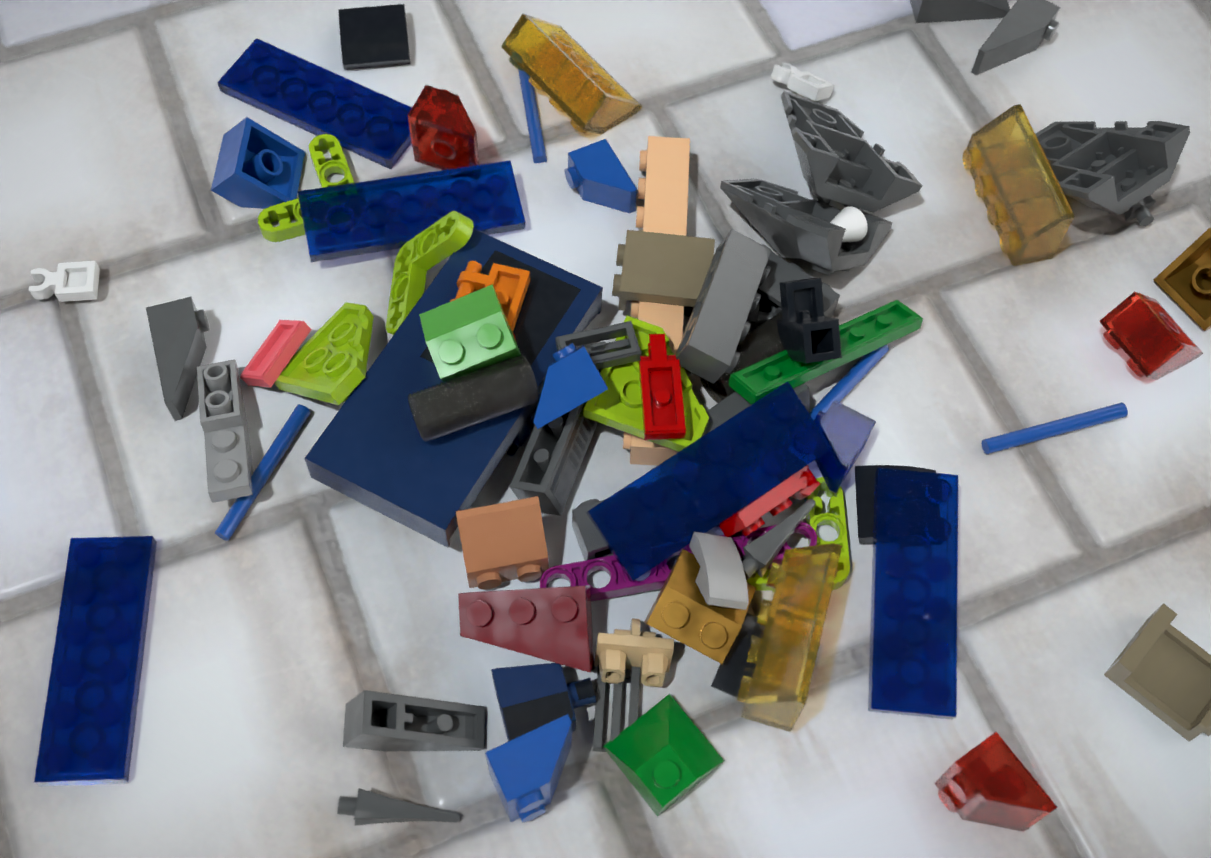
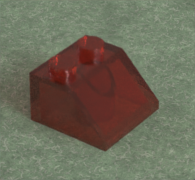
(442, 131)
(1148, 337)
(994, 788)

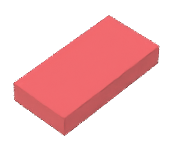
(275, 353)

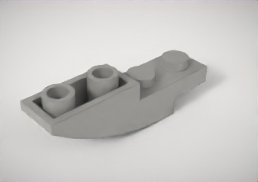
(225, 431)

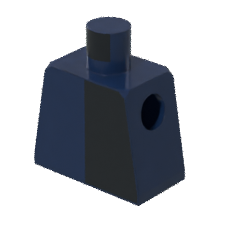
(537, 695)

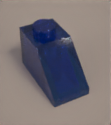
(847, 435)

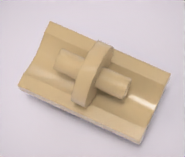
(633, 649)

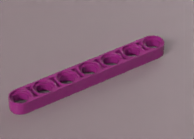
(620, 585)

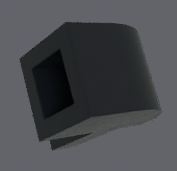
(804, 328)

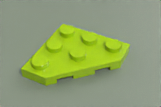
(333, 358)
(621, 403)

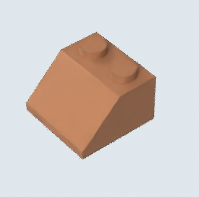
(503, 543)

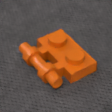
(508, 283)

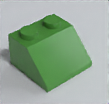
(468, 334)

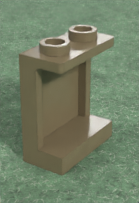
(661, 268)
(1167, 675)

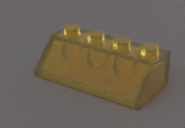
(568, 75)
(1018, 188)
(790, 636)

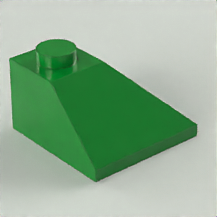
(663, 754)

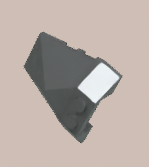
(840, 162)
(1112, 165)
(802, 225)

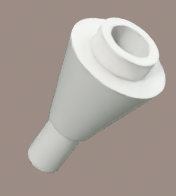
(853, 221)

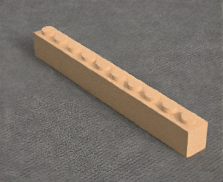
(663, 212)

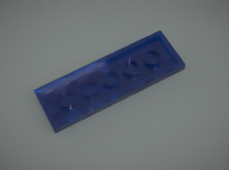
(320, 102)
(394, 210)
(708, 481)
(914, 594)
(97, 662)

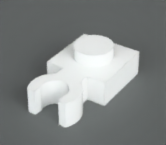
(804, 83)
(70, 283)

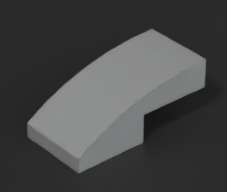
(720, 572)

